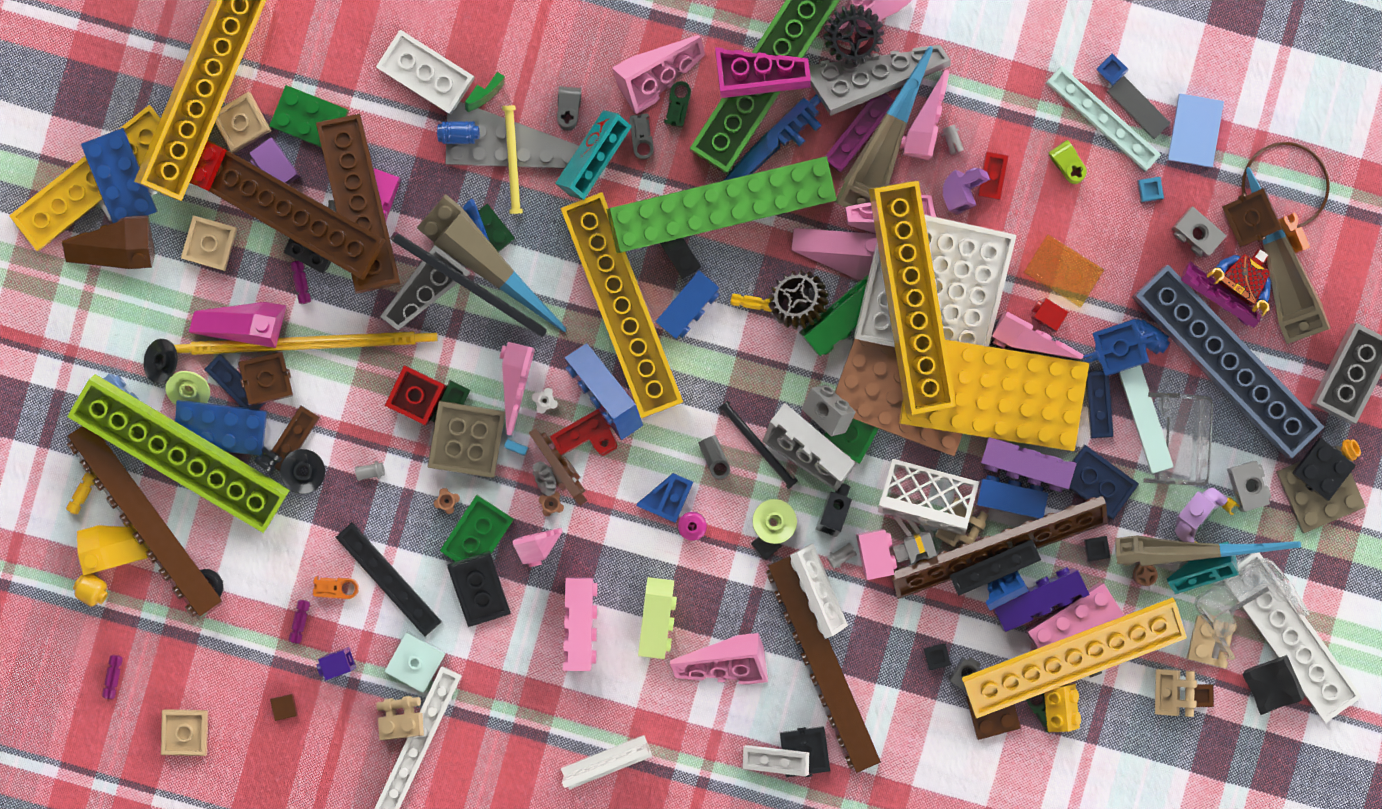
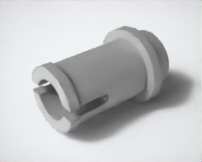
(951, 136)
(370, 471)
(841, 555)

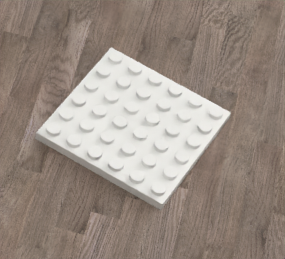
(969, 280)

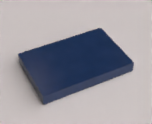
(1099, 478)

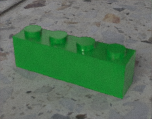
(837, 321)

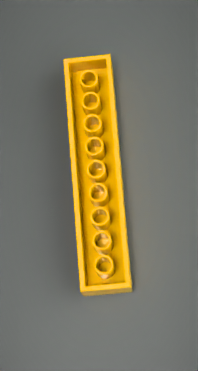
(198, 96)
(912, 297)
(622, 307)

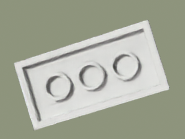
(425, 72)
(818, 590)

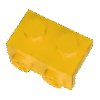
(1062, 709)

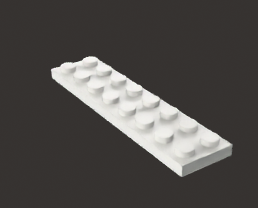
(1314, 665)

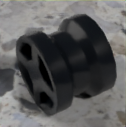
(268, 459)

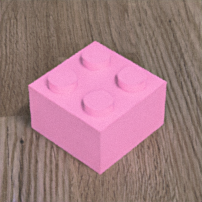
(875, 554)

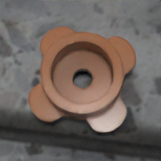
(440, 502)
(547, 509)

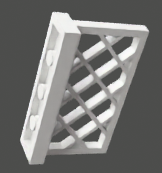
(925, 515)
(606, 762)

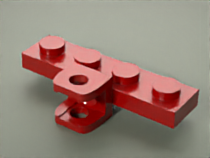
(589, 427)

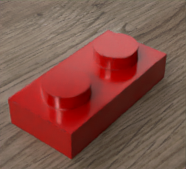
(208, 166)
(995, 166)

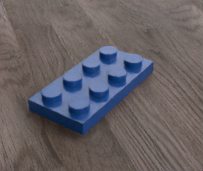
(115, 172)
(224, 426)

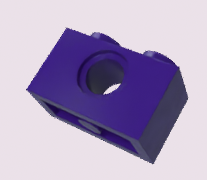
(336, 664)

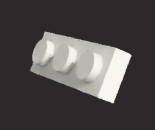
(776, 760)

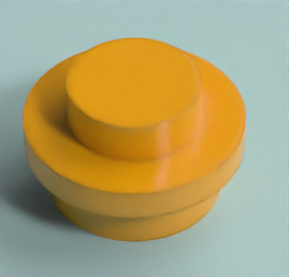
(1350, 449)

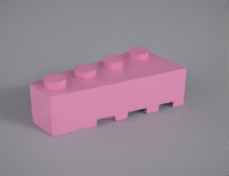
(1076, 617)
(579, 624)

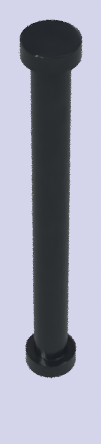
(759, 446)

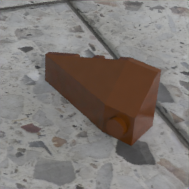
(117, 245)

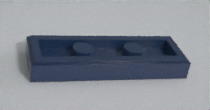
(229, 379)
(1099, 405)

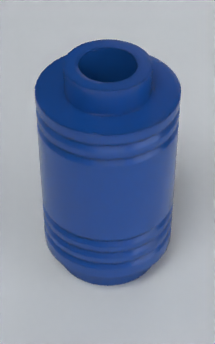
(458, 132)
(1156, 346)

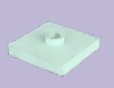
(415, 662)

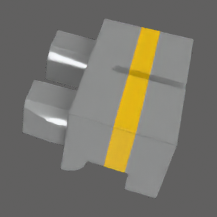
(915, 545)

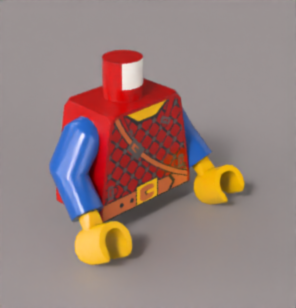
(1245, 278)

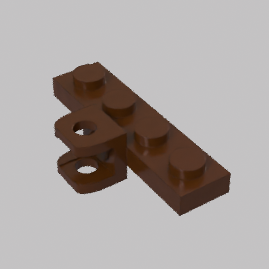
(560, 466)

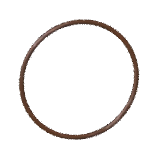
(1312, 153)

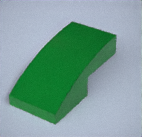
(481, 96)

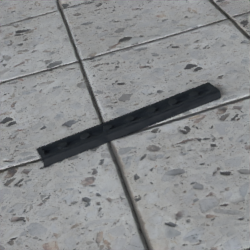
(468, 284)

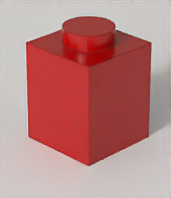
(1049, 314)

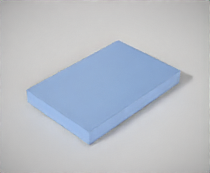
(1195, 130)

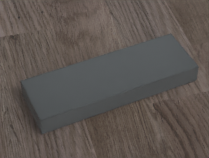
(1138, 107)

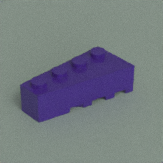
(1041, 598)

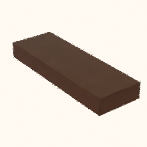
(295, 433)

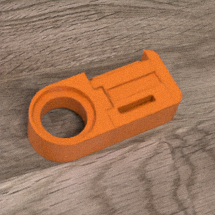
(333, 587)

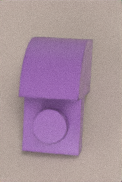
(958, 189)

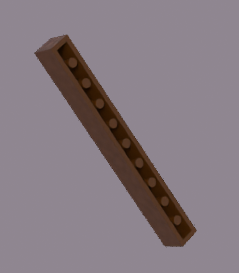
(144, 521)
(825, 667)

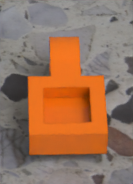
(1295, 235)

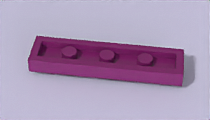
(858, 131)

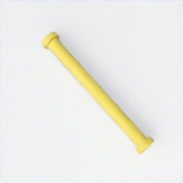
(512, 159)

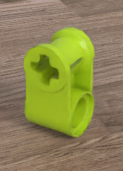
(1065, 159)

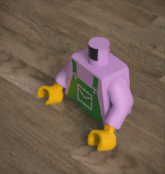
(1199, 511)

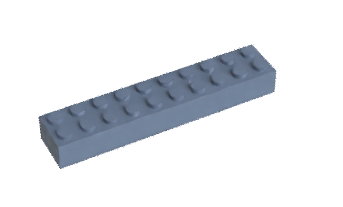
(1227, 362)

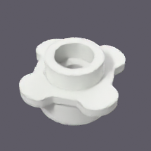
(538, 398)

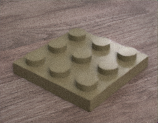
(466, 439)
(1313, 510)

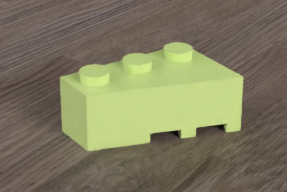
(657, 619)

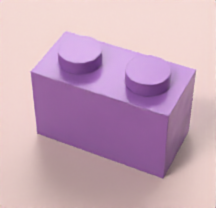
(274, 161)

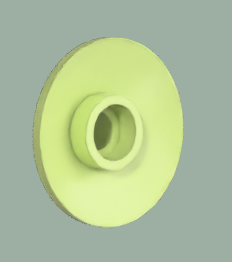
(178, 388)
(782, 513)

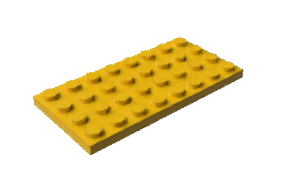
(1010, 396)

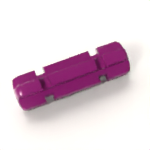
(300, 282)
(299, 621)
(112, 677)

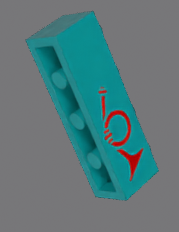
(593, 154)

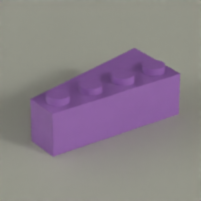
(1028, 463)

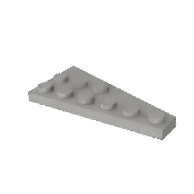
(533, 147)

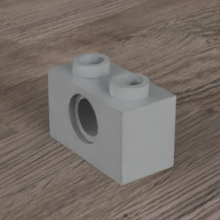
(1211, 234)
(828, 410)
(1239, 476)

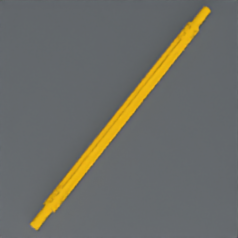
(309, 342)

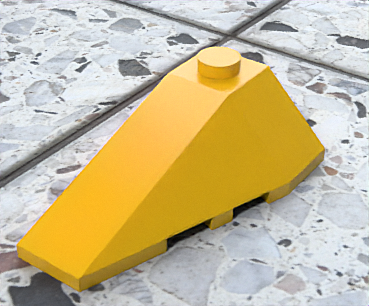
(107, 547)

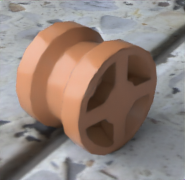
(1148, 576)

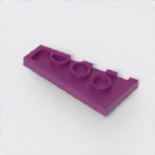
(1219, 294)

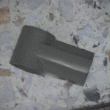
(713, 455)

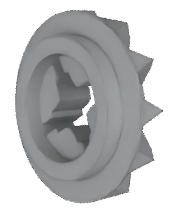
(544, 478)

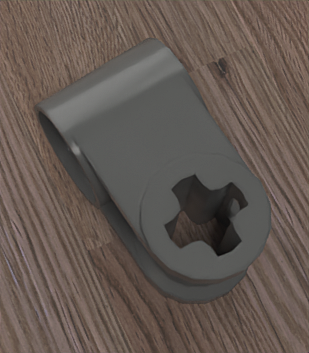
(568, 103)

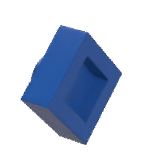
(1112, 69)

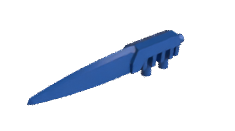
(781, 133)

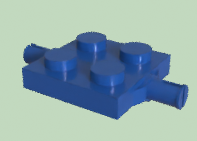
(1120, 347)

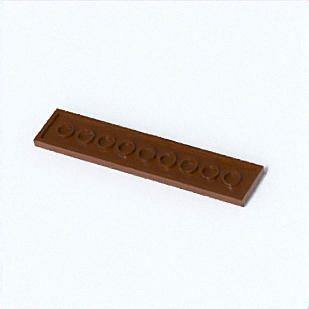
(296, 215)
(1044, 531)

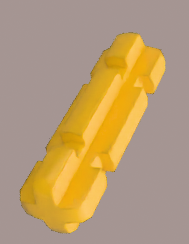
(750, 302)
(81, 494)

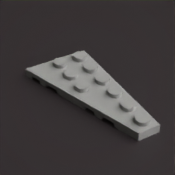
(848, 84)

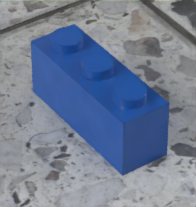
(688, 305)
(1011, 497)

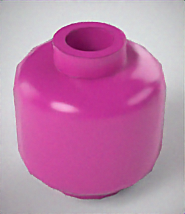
(698, 520)

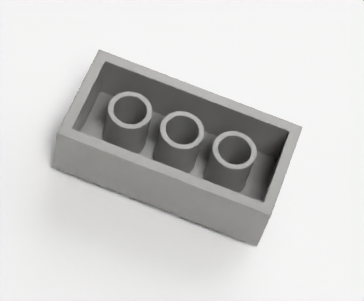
(1351, 374)

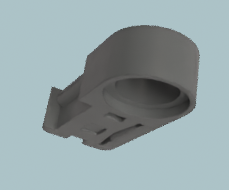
(640, 134)

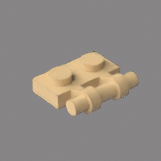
(978, 524)
(1168, 692)
(400, 726)

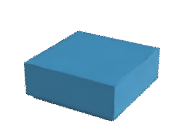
(1150, 189)
(516, 447)

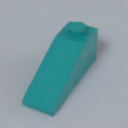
(1203, 572)

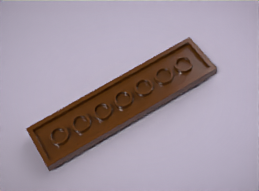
(357, 192)

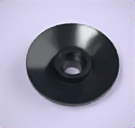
(160, 360)
(291, 474)

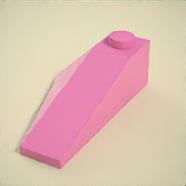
(922, 134)
(536, 546)
(732, 659)

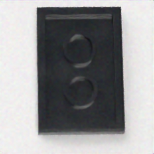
(478, 589)

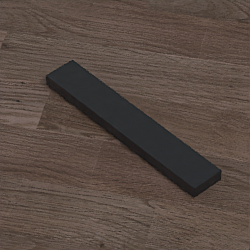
(388, 579)

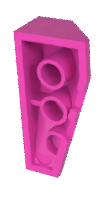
(245, 323)

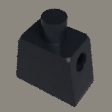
(832, 519)

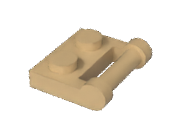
(1203, 643)

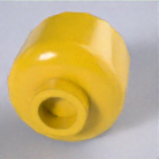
(90, 589)

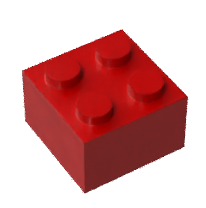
(415, 395)

